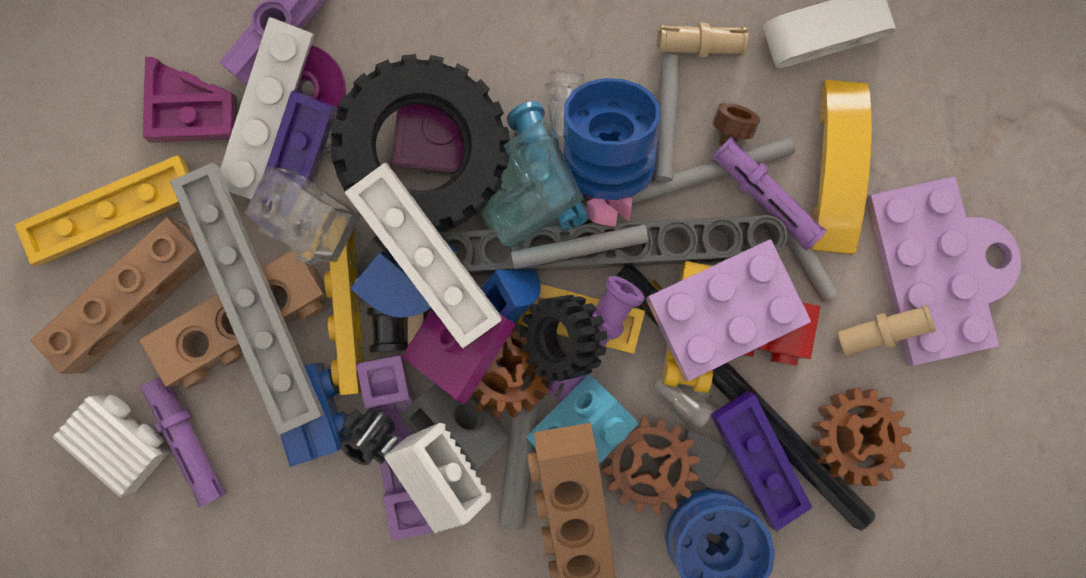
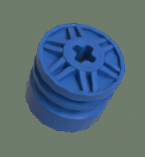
(611, 137)
(744, 544)

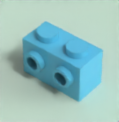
(595, 405)

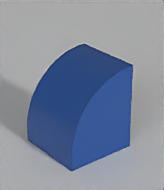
(512, 292)

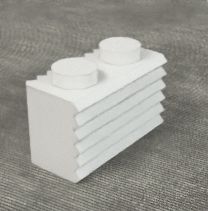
(112, 443)
(438, 478)

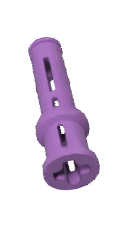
(614, 309)

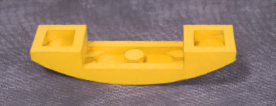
(843, 165)

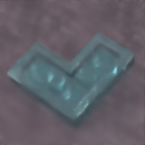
(544, 189)

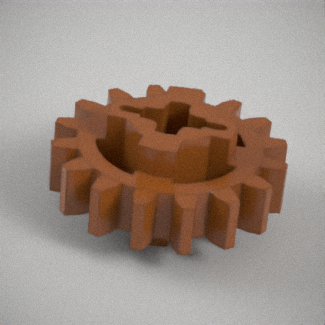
(504, 389)
(879, 434)
(660, 482)

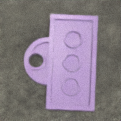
(940, 261)

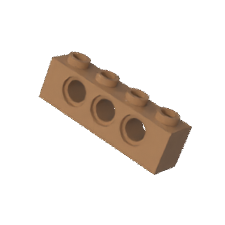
(120, 298)
(172, 345)
(572, 503)

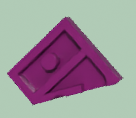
(184, 106)

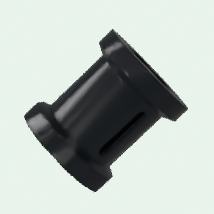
(387, 332)

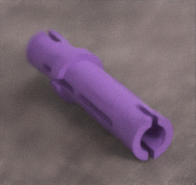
(768, 193)
(186, 448)

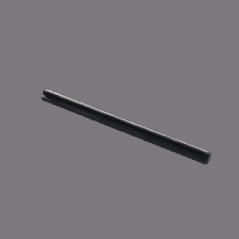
(795, 448)

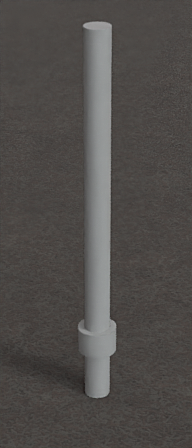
(701, 174)

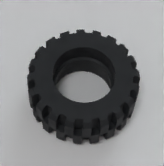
(445, 89)

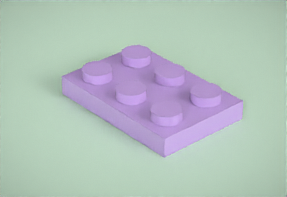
(728, 310)

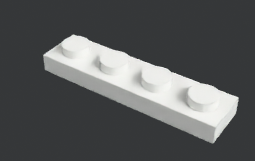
(272, 79)
(423, 255)

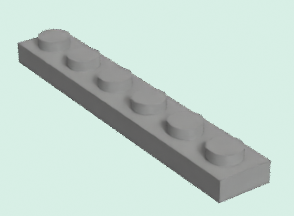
(247, 298)

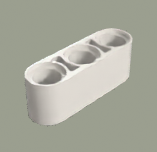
(826, 29)

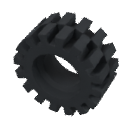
(582, 333)

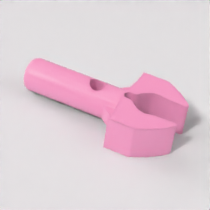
(606, 211)

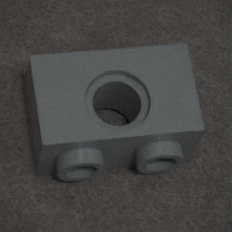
(473, 430)

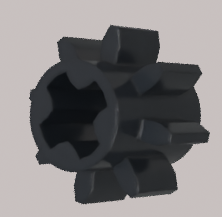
(368, 436)

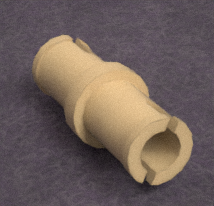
(702, 40)
(886, 330)

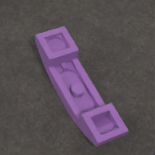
(388, 389)

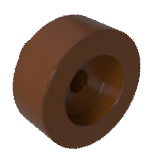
(735, 122)

